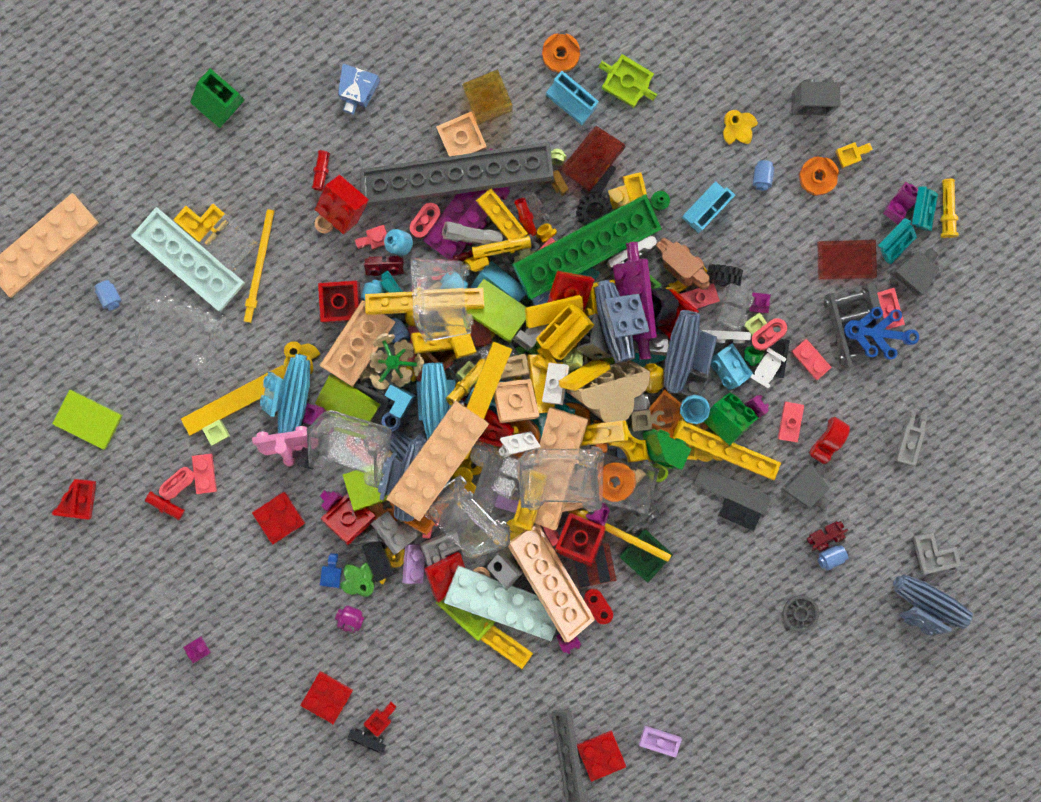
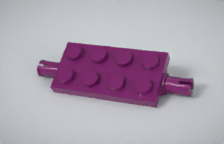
(635, 279)

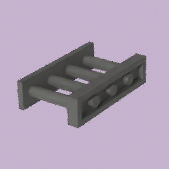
(867, 294)

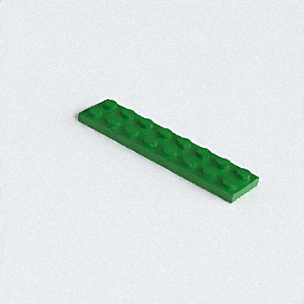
(587, 245)

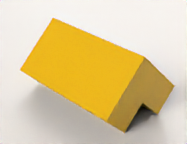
(565, 331)

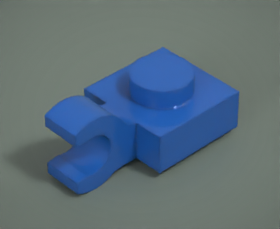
(331, 574)

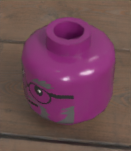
(349, 619)

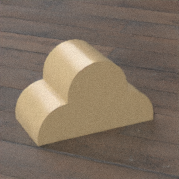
(614, 392)

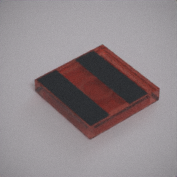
(601, 570)

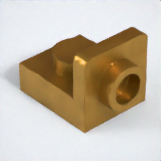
(558, 184)

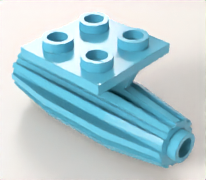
(288, 394)
(432, 395)

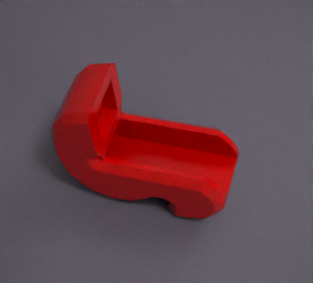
(830, 441)

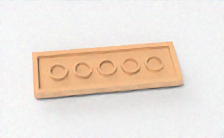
(44, 244)
(560, 431)
(437, 460)
(551, 582)

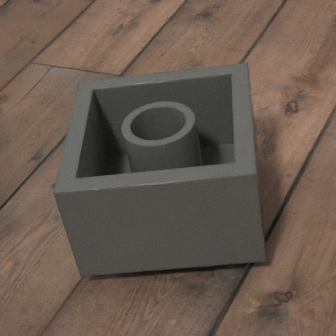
(816, 97)

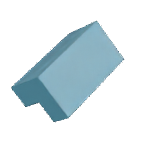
(572, 98)
(708, 206)
(501, 280)
(402, 398)

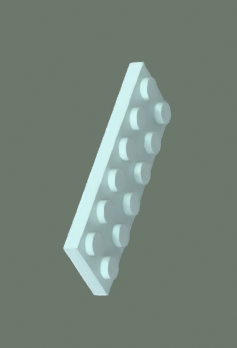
(188, 259)
(491, 600)

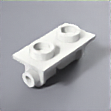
(518, 443)

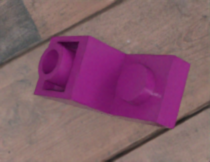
(901, 202)

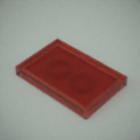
(592, 158)
(847, 259)

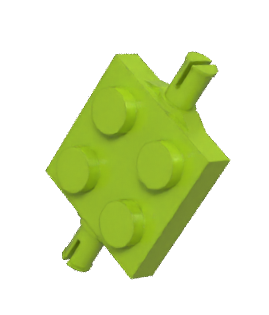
(627, 81)

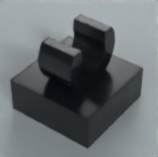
(302, 458)

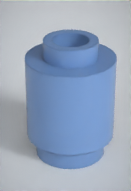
(763, 175)
(107, 295)
(399, 331)
(386, 421)
(832, 557)

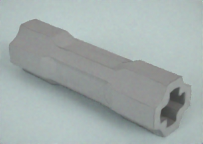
(458, 232)

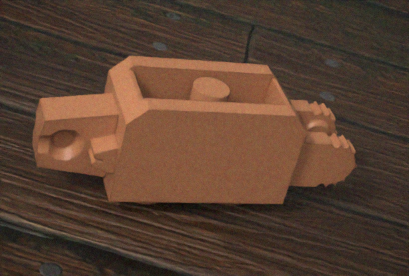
(682, 264)

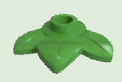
(355, 578)

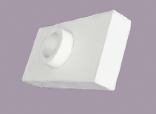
(552, 391)

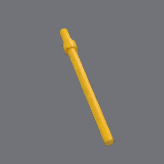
(251, 301)
(627, 537)

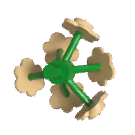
(388, 361)

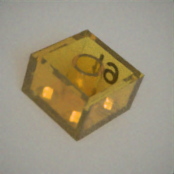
(487, 97)

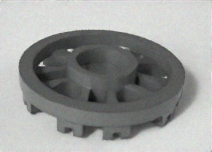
(800, 613)

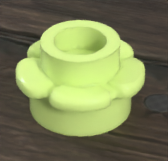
(558, 154)

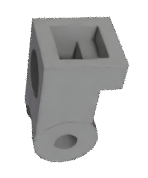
(528, 338)

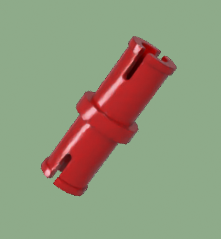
(320, 170)
(525, 216)
(164, 506)

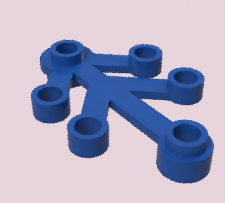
(878, 333)

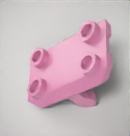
(282, 443)

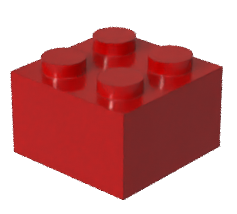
(341, 204)
(338, 300)
(580, 539)

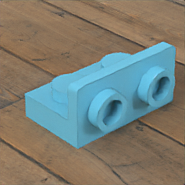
(730, 367)

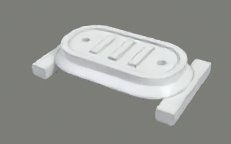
(768, 368)

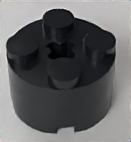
(664, 306)

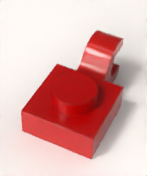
(379, 720)

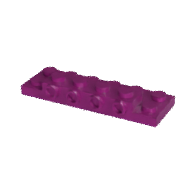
(464, 211)

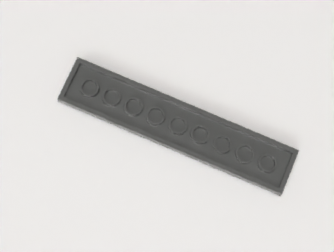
(457, 174)

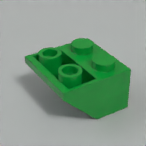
(215, 98)
(730, 418)
(665, 450)

